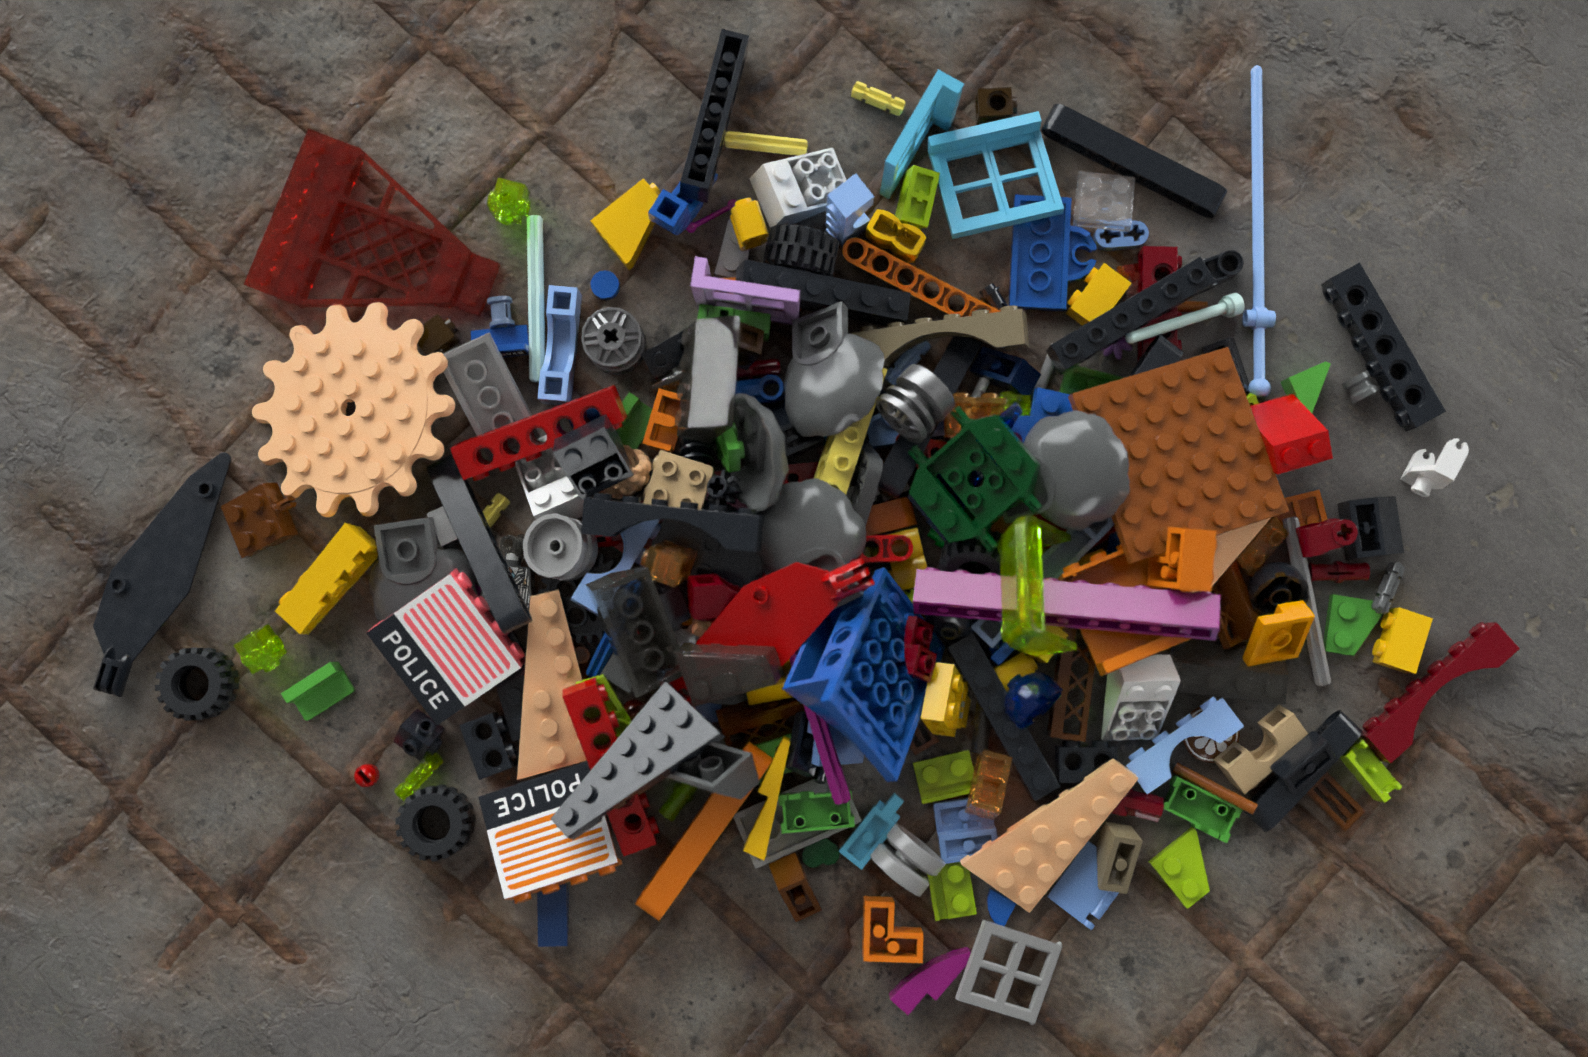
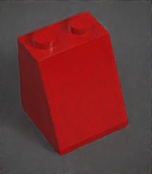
(1291, 434)

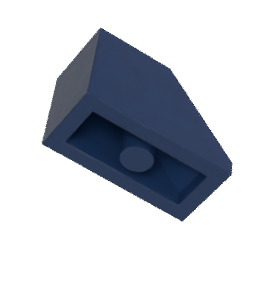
(1006, 371)

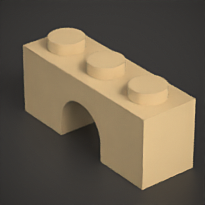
(1247, 768)

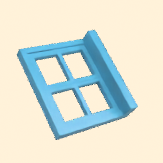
(935, 107)
(984, 140)

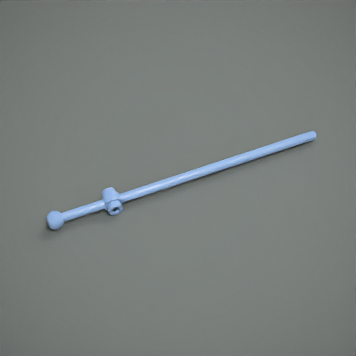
(1259, 317)

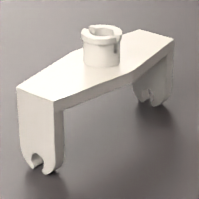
(1426, 476)

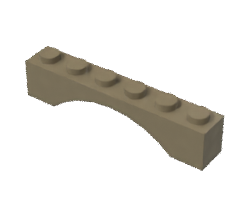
(1001, 330)

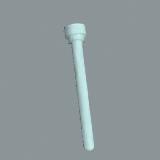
(1229, 306)

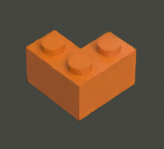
(1187, 560)
(885, 941)

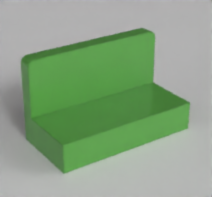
(636, 423)
(319, 690)

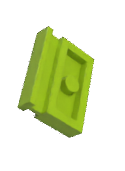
(944, 776)
(952, 892)

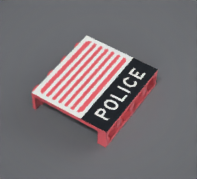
(447, 646)

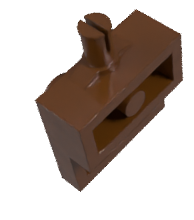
(260, 519)

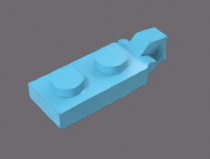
(871, 831)

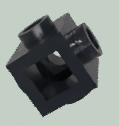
(419, 735)

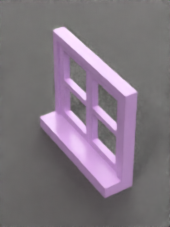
(705, 285)

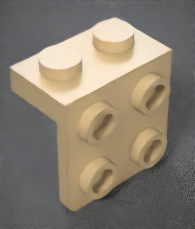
(678, 480)

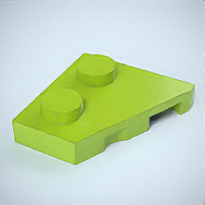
(1183, 868)

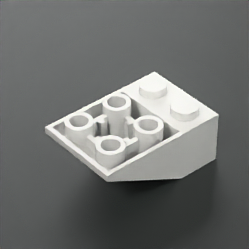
(797, 186)
(548, 486)
(1139, 698)

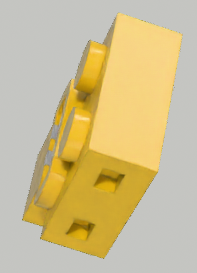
(945, 701)

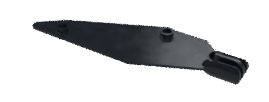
(155, 574)

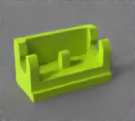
(917, 196)
(1369, 771)

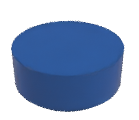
(605, 285)

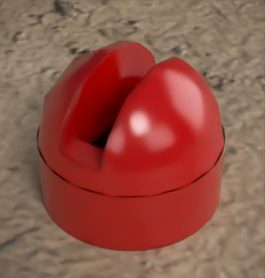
(370, 771)

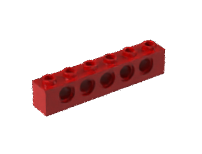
(468, 452)
(577, 698)

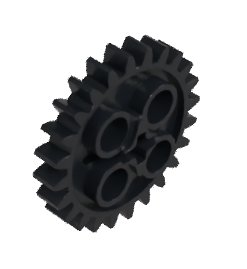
(587, 626)

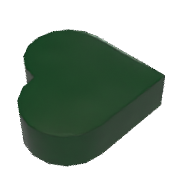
(820, 852)

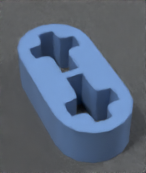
(1122, 242)

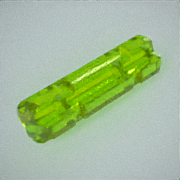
(418, 776)

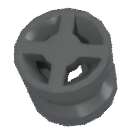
(1359, 387)

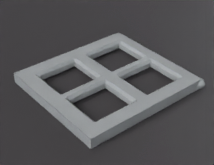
(1008, 972)

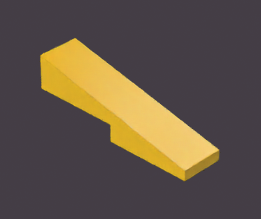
(770, 786)

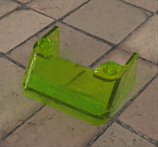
(1023, 586)

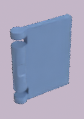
(1078, 888)

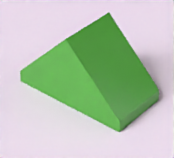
(1307, 384)

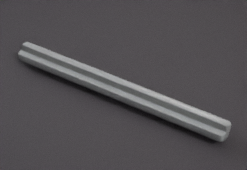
(1314, 638)

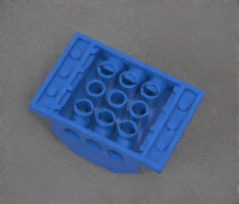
(858, 674)

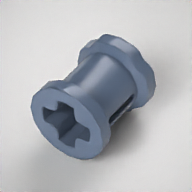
(500, 311)

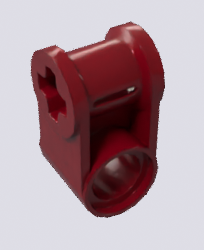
(1323, 536)

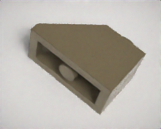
(1117, 856)

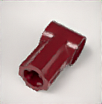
(1140, 805)

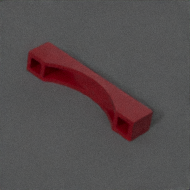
(711, 594)
(1394, 729)

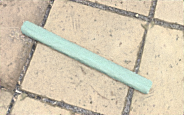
(536, 308)

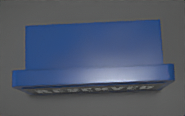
(509, 340)

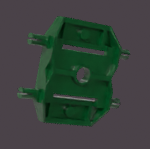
(956, 464)

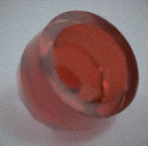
(1129, 270)
(632, 704)

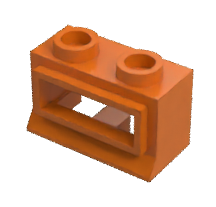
(661, 428)

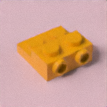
(1280, 634)

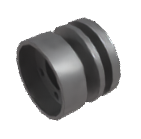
(610, 356)
(915, 403)

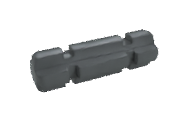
(1388, 587)

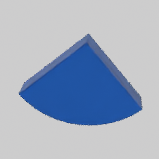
(999, 907)

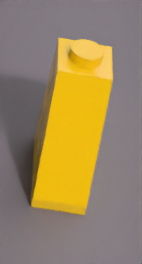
(626, 222)

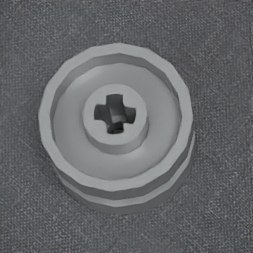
(558, 549)
(905, 862)

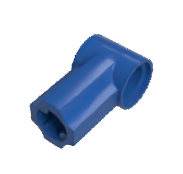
(757, 387)

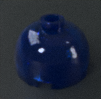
(1029, 697)

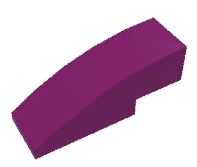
(929, 978)

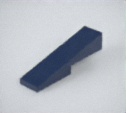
(553, 917)

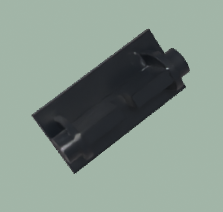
(664, 355)

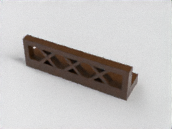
(1235, 607)
(1062, 678)
(749, 719)

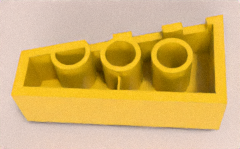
(328, 578)

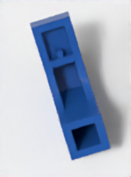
(673, 211)

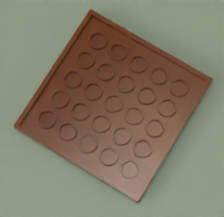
(1188, 451)

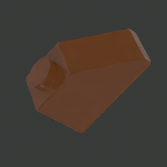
(794, 887)

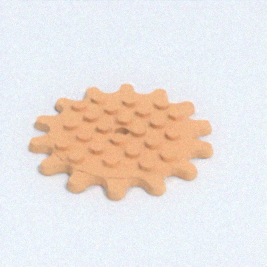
(391, 419)

